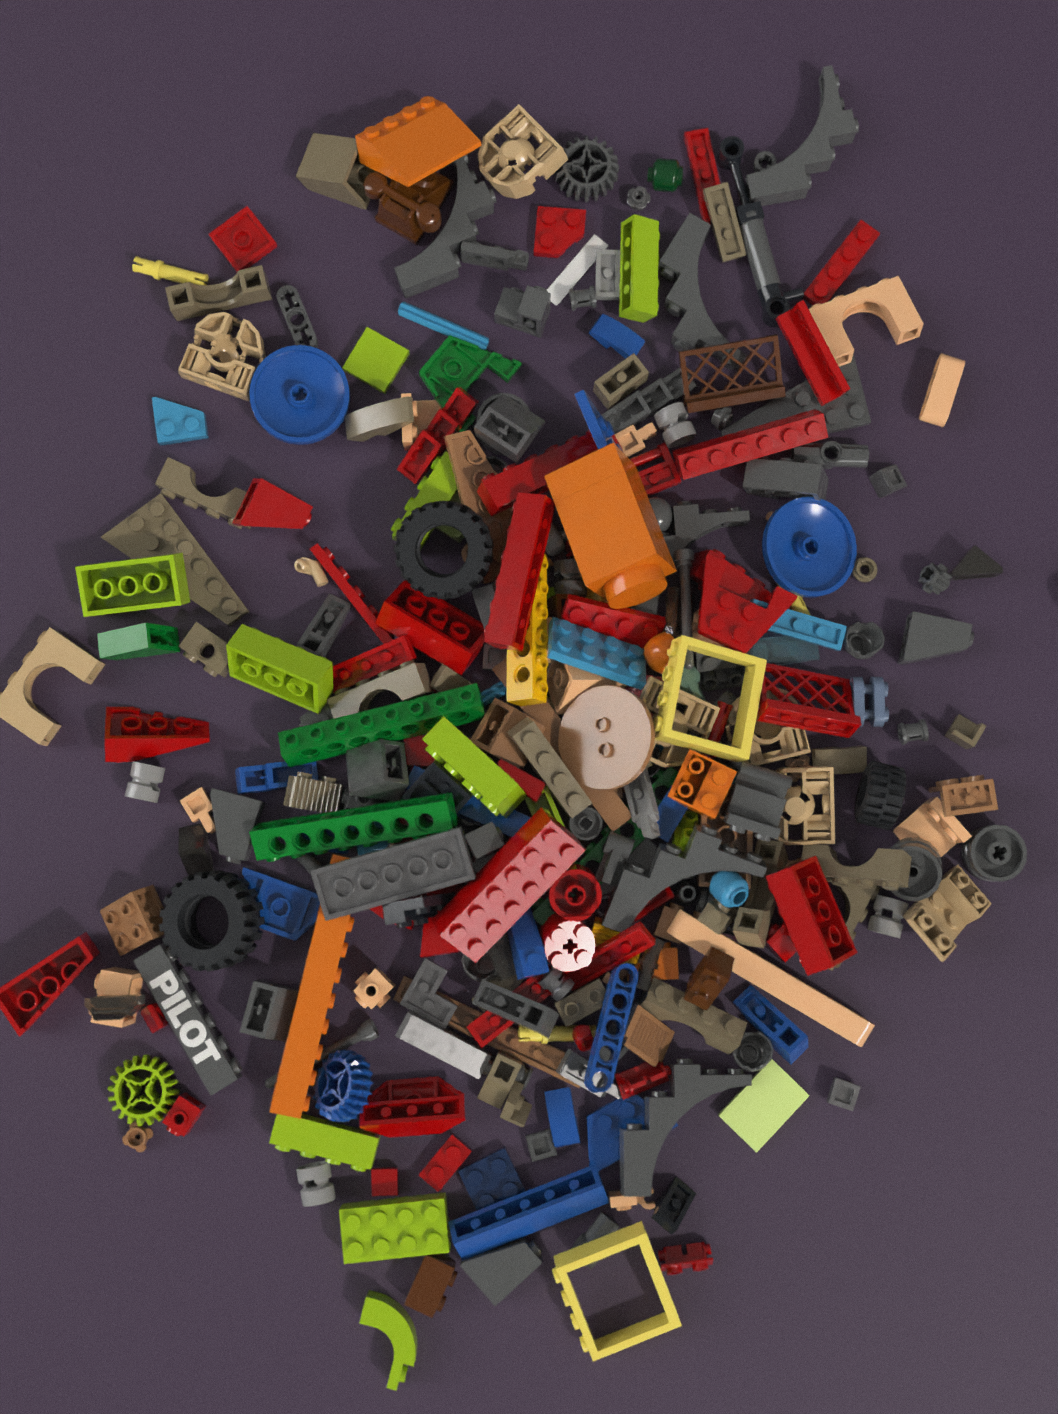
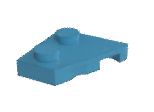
(177, 422)

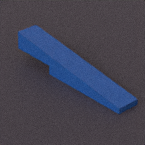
(479, 814)

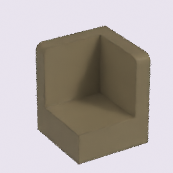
(965, 732)

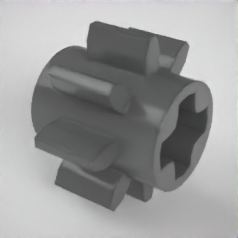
(935, 578)

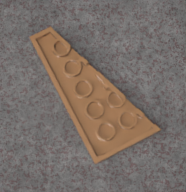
(469, 467)

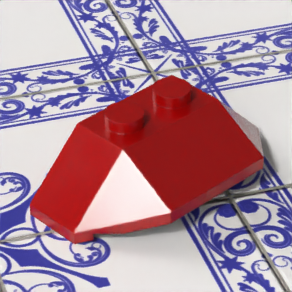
(413, 1107)

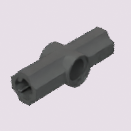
(845, 454)

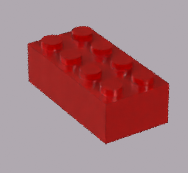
(433, 627)
(811, 915)

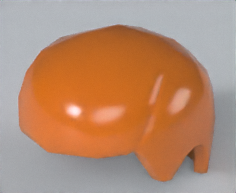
(656, 651)

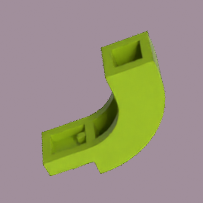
(391, 1318)

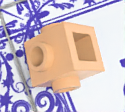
(382, 985)

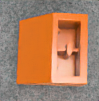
(702, 784)

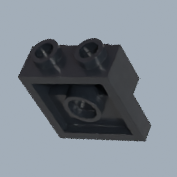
(415, 909)

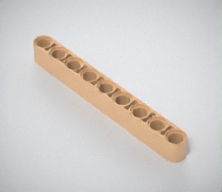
(774, 979)

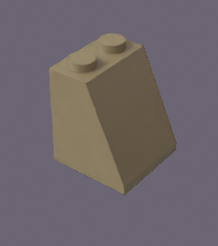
(334, 169)

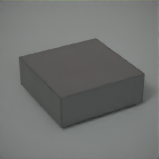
(541, 1144)

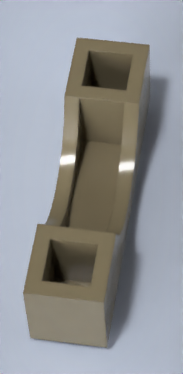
(194, 300)
(180, 481)
(408, 683)
(549, 767)
(886, 868)
(855, 905)
(756, 915)
(717, 1027)

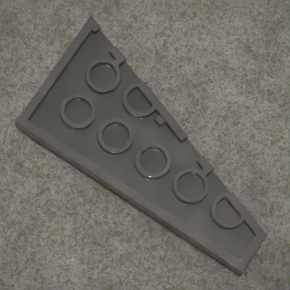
(840, 414)

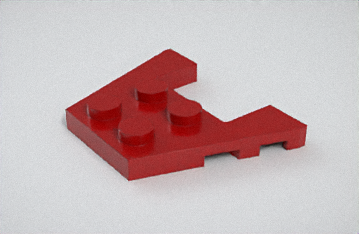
(731, 618)

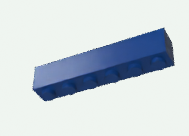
(528, 1212)

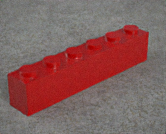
(750, 444)
(501, 490)
(519, 571)

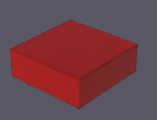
(384, 1181)

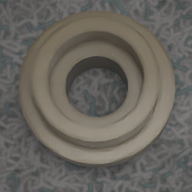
(869, 564)

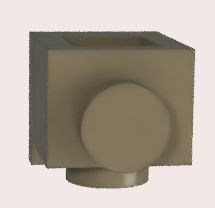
(717, 916)

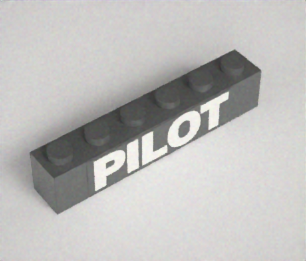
(188, 1018)

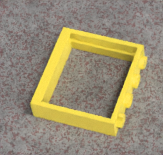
(747, 708)
(597, 1250)

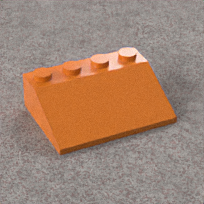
(415, 141)

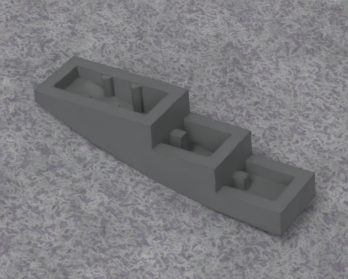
(647, 402)

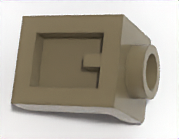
(515, 1108)

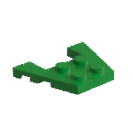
(460, 365)

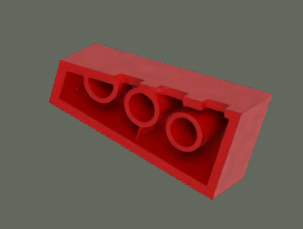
(733, 579)
(36, 989)

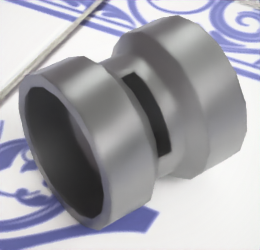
(556, 983)

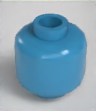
(729, 888)

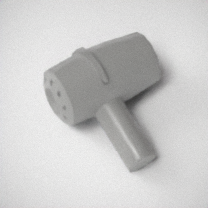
(555, 542)

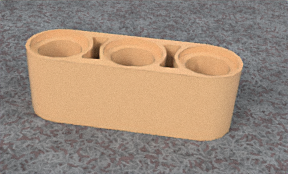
(942, 390)

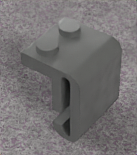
(757, 801)

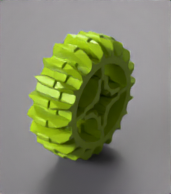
(134, 1083)

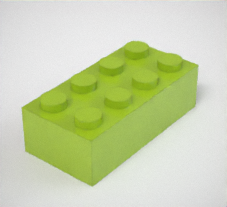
(132, 584)
(280, 668)
(469, 763)
(395, 1228)

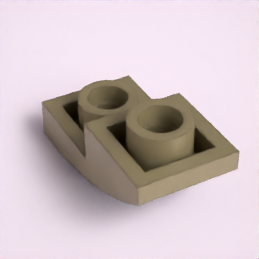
(447, 679)
(843, 760)

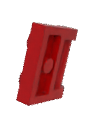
(658, 476)

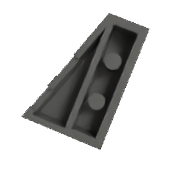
(785, 478)

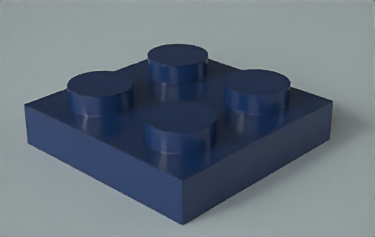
(491, 1179)

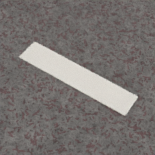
(575, 269)

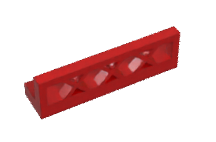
(812, 353)

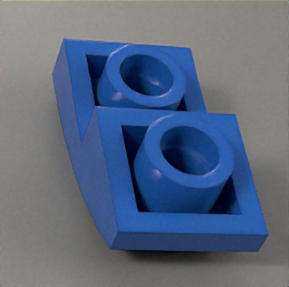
(616, 335)
(562, 1117)

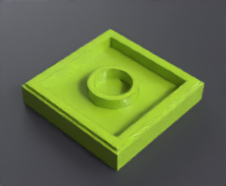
(376, 360)

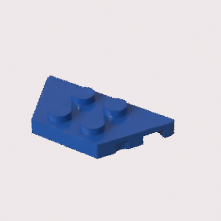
(599, 428)
(286, 907)
(604, 1128)

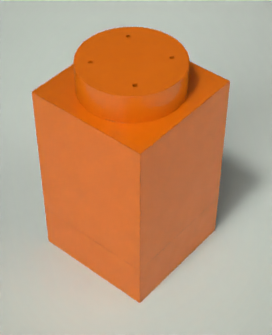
(611, 527)

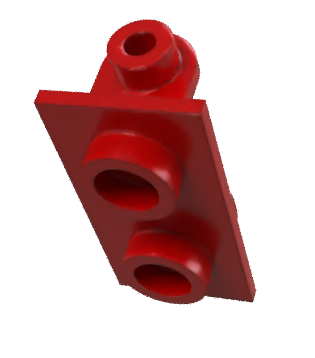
(641, 1078)
(695, 1258)

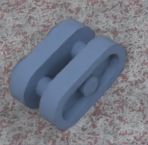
(877, 692)

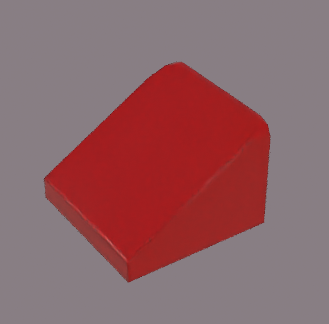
(154, 1017)

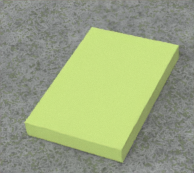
(764, 1106)

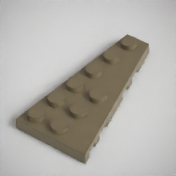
(160, 531)

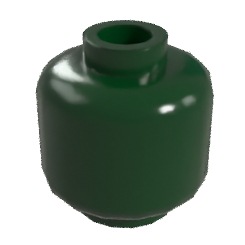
(665, 175)

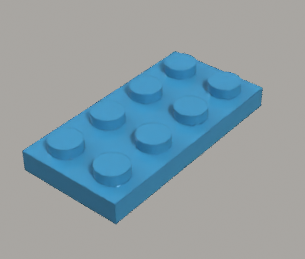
(596, 653)

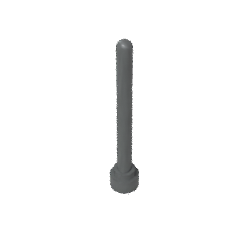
(684, 560)
(365, 1032)

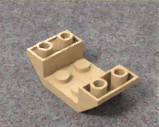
(947, 911)

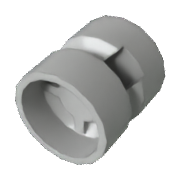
(675, 426)
(145, 782)
(886, 925)
(315, 1183)

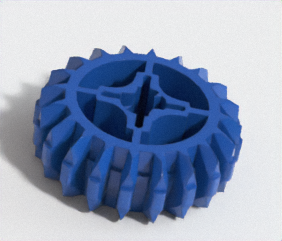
(342, 1086)

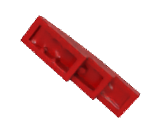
(431, 440)

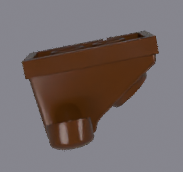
(409, 209)

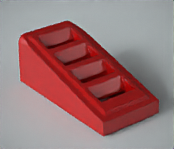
(530, 785)

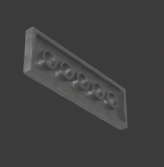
(393, 873)

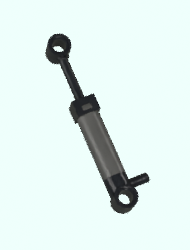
(755, 239)

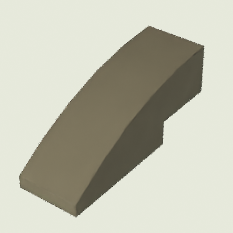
(379, 419)

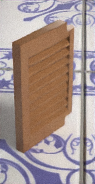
(647, 1036)

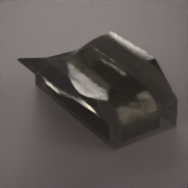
(114, 1006)

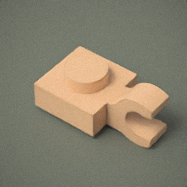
(632, 439)
(199, 807)
(625, 1203)

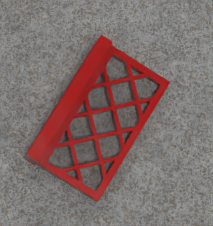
(807, 715)

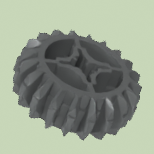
(604, 167)

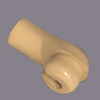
(311, 567)

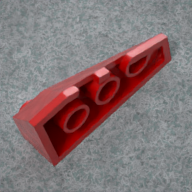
(141, 735)

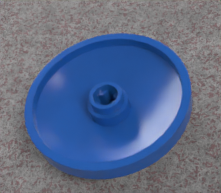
(299, 394)
(809, 547)

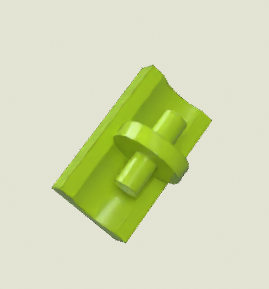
(684, 829)

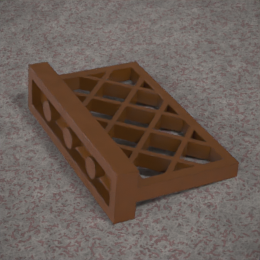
(734, 395)

